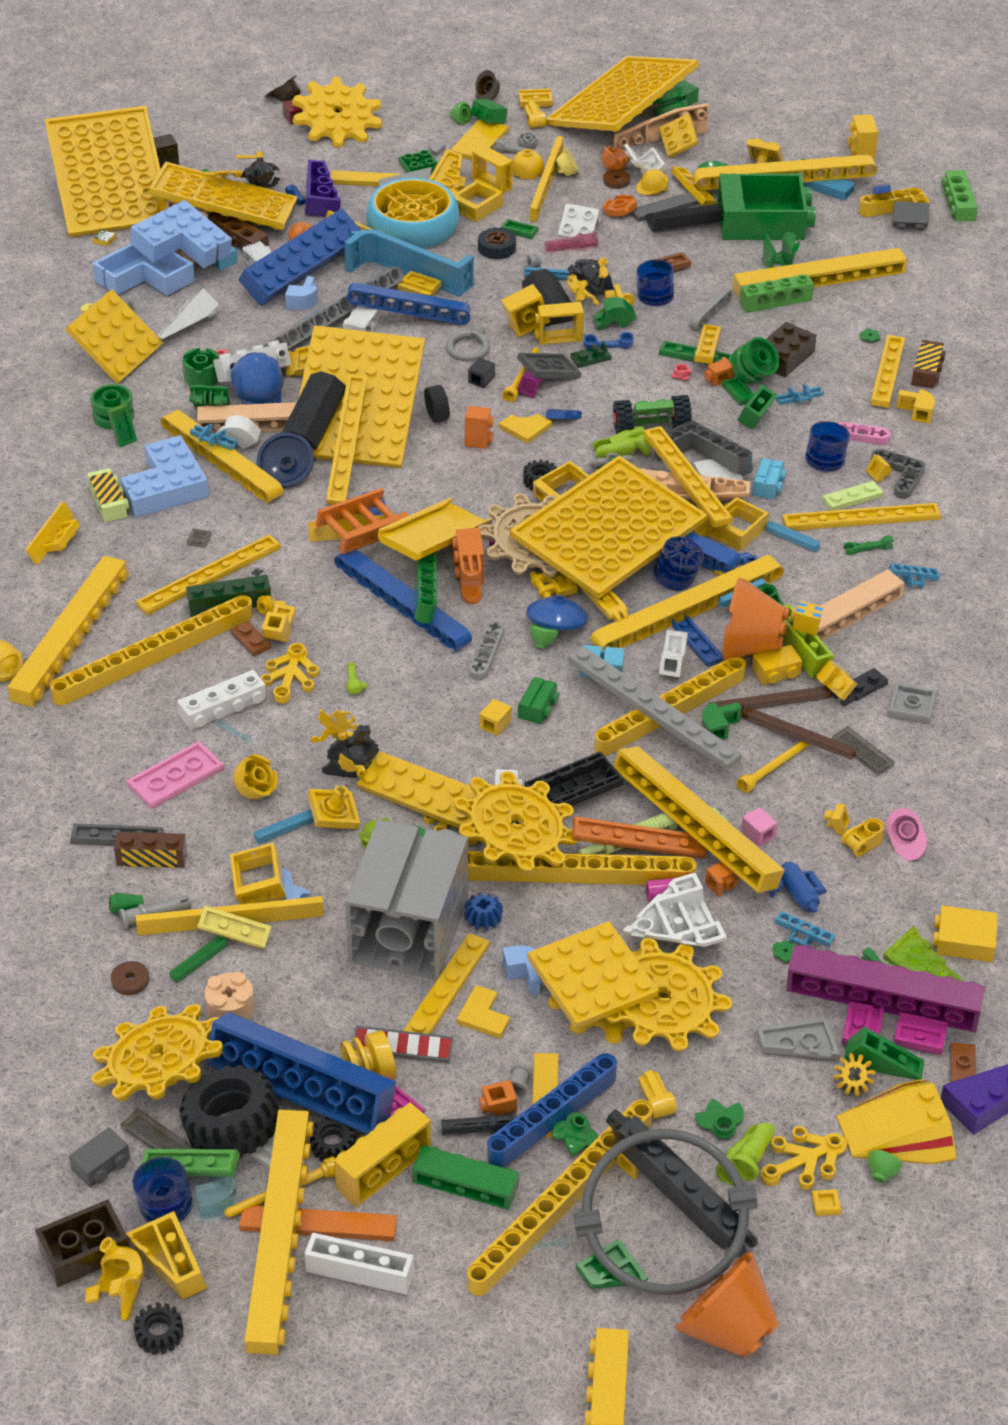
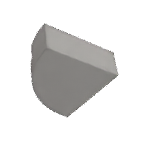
(436, 147)

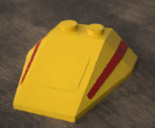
(901, 1121)

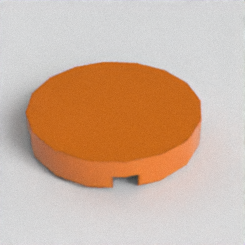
(620, 205)

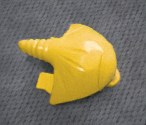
(120, 1276)

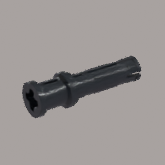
(494, 1120)

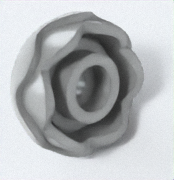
(527, 140)

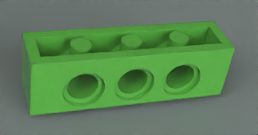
(959, 195)
(776, 293)

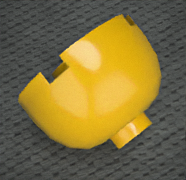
(528, 164)
(255, 777)

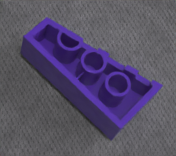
(320, 192)
(978, 1098)

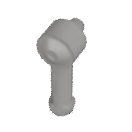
(500, 146)

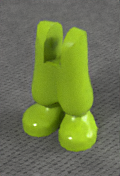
(623, 443)
(748, 1152)

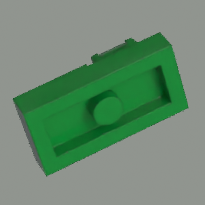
(122, 425)

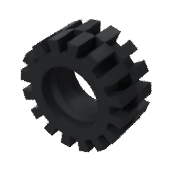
(536, 468)
(327, 1128)
(155, 1315)

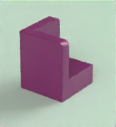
(529, 384)

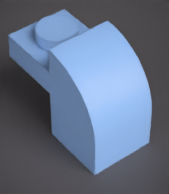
(302, 296)
(518, 966)

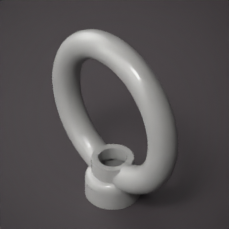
(476, 333)
(603, 461)

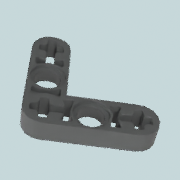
(907, 471)

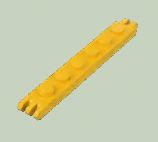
(609, 605)

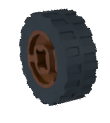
(497, 243)

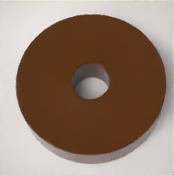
(616, 179)
(130, 986)

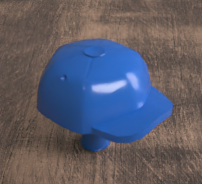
(257, 379)

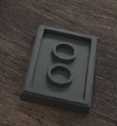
(549, 365)

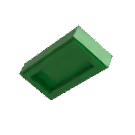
(521, 229)
(737, 390)

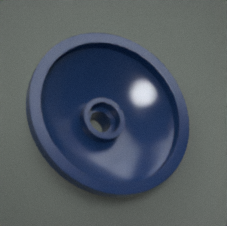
(285, 449)

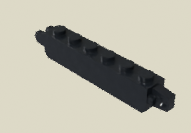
(680, 1183)

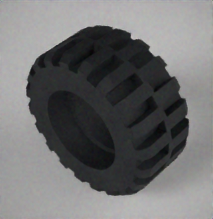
(226, 1091)

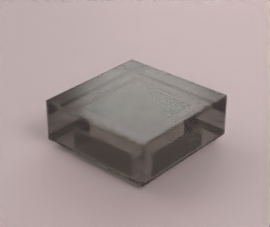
(199, 538)

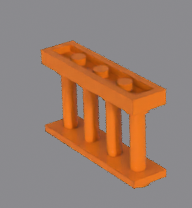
(362, 535)

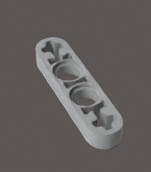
(710, 308)
(486, 650)

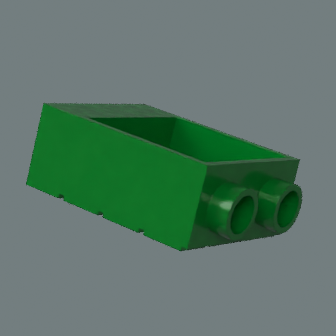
(764, 205)

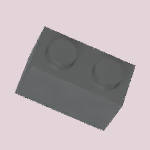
(910, 215)
(99, 1157)

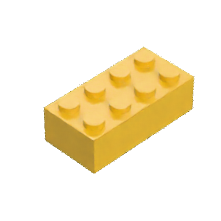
(382, 1154)

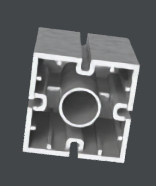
(407, 899)

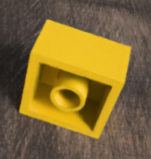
(863, 135)
(521, 309)

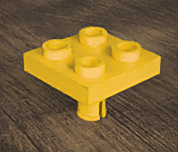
(679, 135)
(764, 151)
(334, 808)

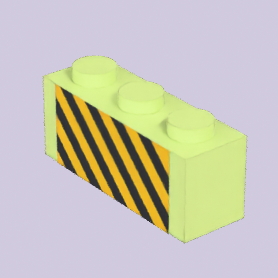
(108, 495)

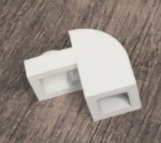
(242, 430)
(674, 653)

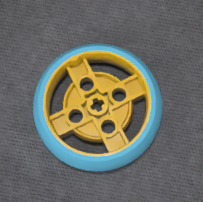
(414, 211)

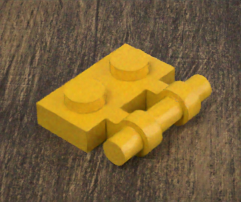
(558, 584)

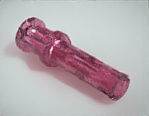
(579, 240)

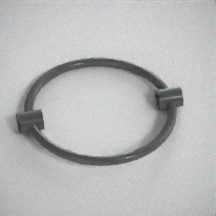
(740, 1199)

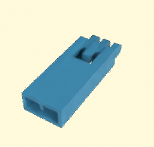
(838, 188)

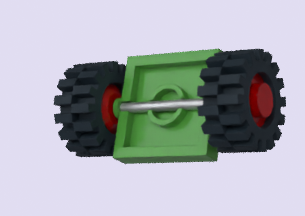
(651, 412)

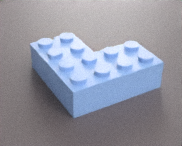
(182, 229)
(130, 267)
(169, 482)

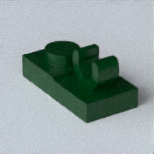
(592, 356)

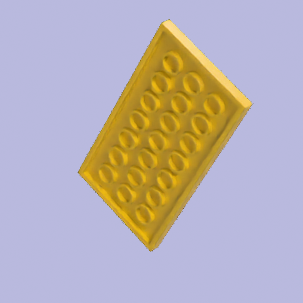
(223, 196)

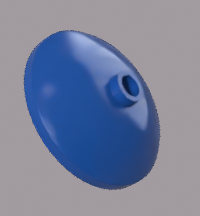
(557, 613)

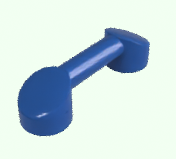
(625, 341)

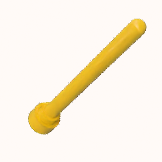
(510, 392)
(749, 781)
(325, 1170)

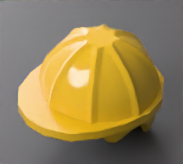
(652, 183)

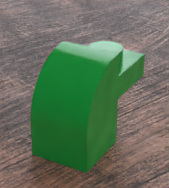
(616, 310)
(718, 719)

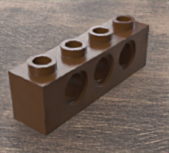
(240, 231)

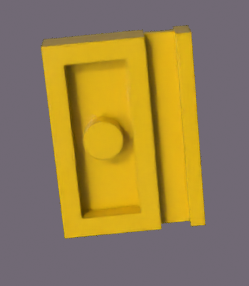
(541, 97)
(419, 284)
(298, 361)

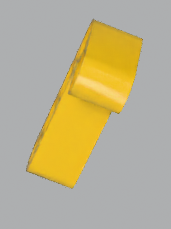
(883, 203)

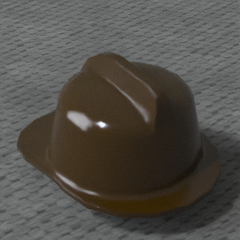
(487, 85)
(286, 91)

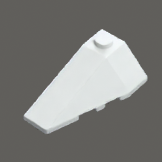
(192, 311)

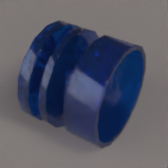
(655, 282)
(827, 446)
(678, 563)
(162, 1188)

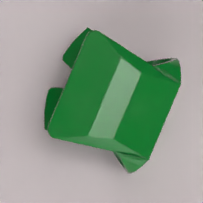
(785, 256)

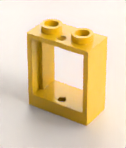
(504, 168)
(476, 212)
(558, 310)
(546, 484)
(735, 537)
(261, 891)

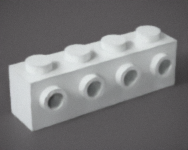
(226, 361)
(221, 699)
(359, 1263)

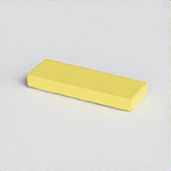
(234, 927)

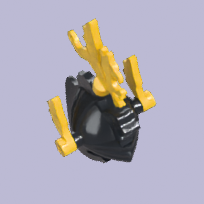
(257, 174)
(589, 275)
(351, 749)

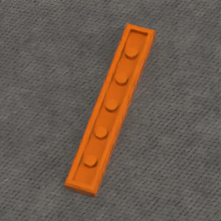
(636, 837)
(331, 1223)

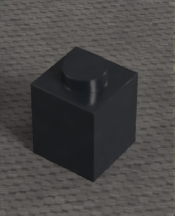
(481, 372)

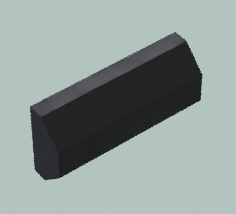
(684, 217)
(551, 291)
(316, 407)
(580, 780)

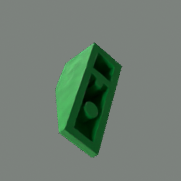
(884, 1055)

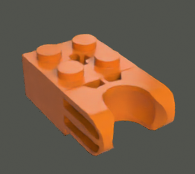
(469, 562)

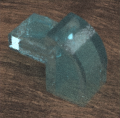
(216, 1196)

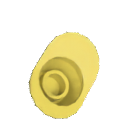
(566, 163)

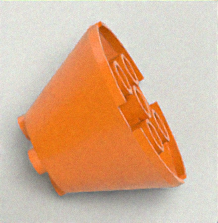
(754, 622)
(732, 1310)

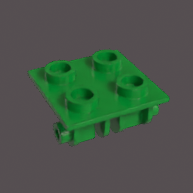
(209, 395)

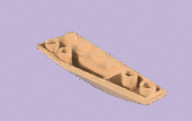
(649, 130)
(723, 488)

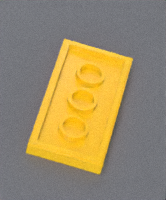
(479, 134)

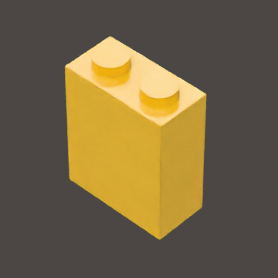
(965, 933)

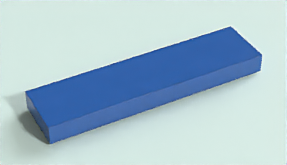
(699, 642)

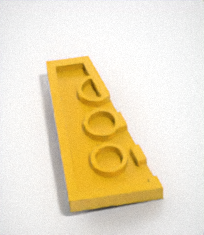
(448, 171)

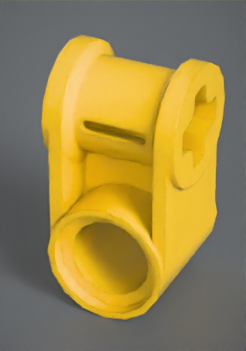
(864, 836)

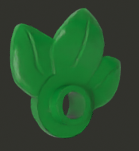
(720, 1116)
(574, 1135)

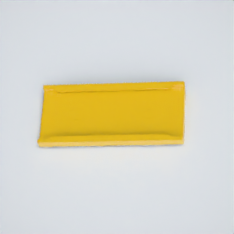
(428, 529)

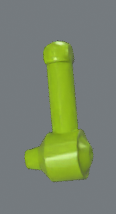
(354, 684)

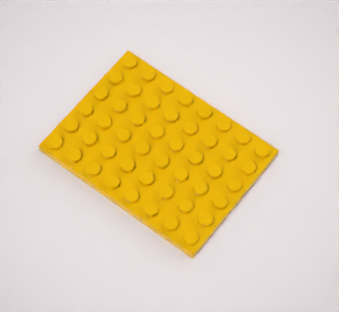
(622, 93)
(104, 169)
(392, 381)
(607, 526)

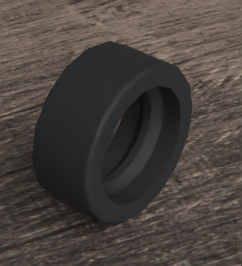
(437, 403)

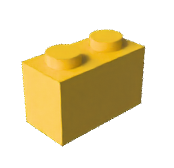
(777, 665)

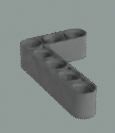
(711, 445)

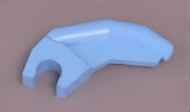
(292, 890)

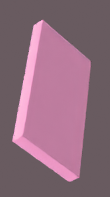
(175, 774)

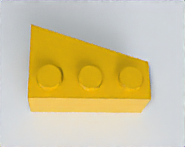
(168, 1254)

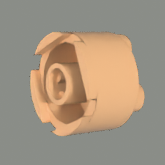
(229, 994)

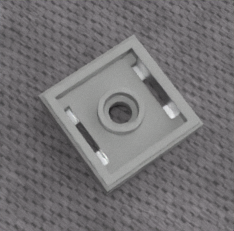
(923, 702)

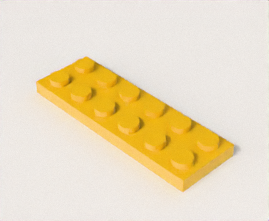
(416, 788)

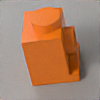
(719, 372)
(720, 878)
(498, 1098)

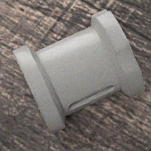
(519, 1076)

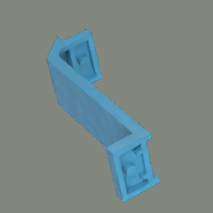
(390, 252)

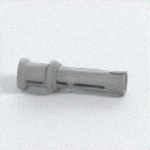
(128, 917)

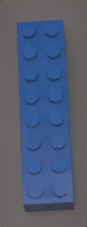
(298, 257)
(305, 1073)

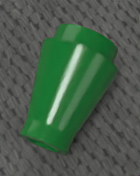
(124, 901)

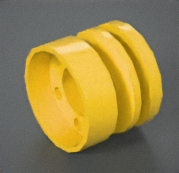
(374, 1056)

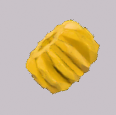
(845, 1073)

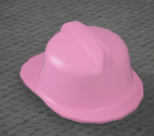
(906, 824)

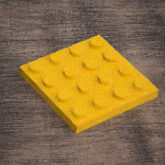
(114, 336)
(592, 974)

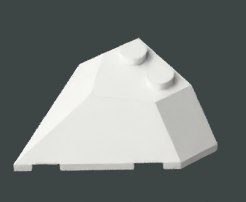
(678, 916)

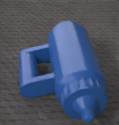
(802, 886)

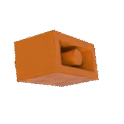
(478, 427)

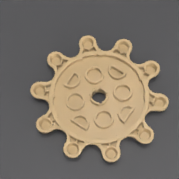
(508, 547)

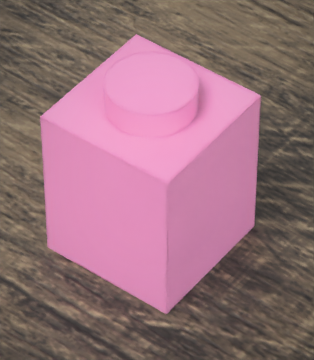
(759, 826)

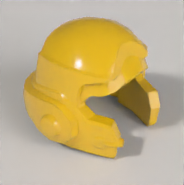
(10, 661)

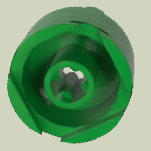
(199, 367)

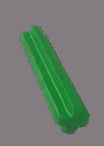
(198, 958)

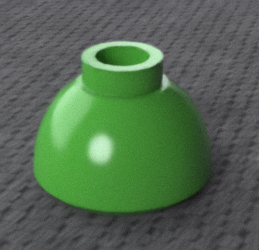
(461, 113)
(543, 636)
(883, 1165)

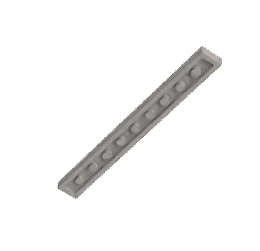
(655, 708)

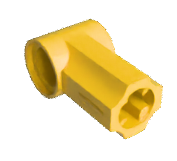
(535, 117)
(656, 1093)

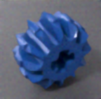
(483, 911)

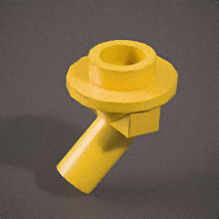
(266, 603)

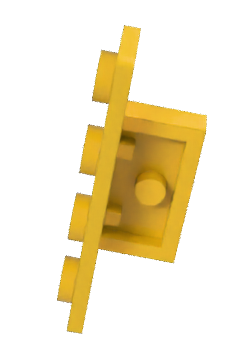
(327, 533)
(53, 534)

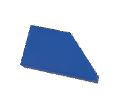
(563, 414)

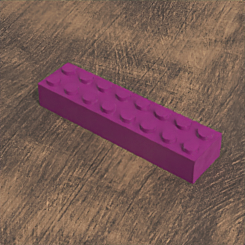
(885, 986)

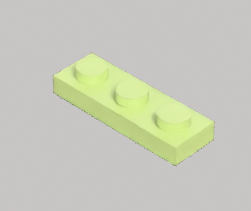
(852, 496)

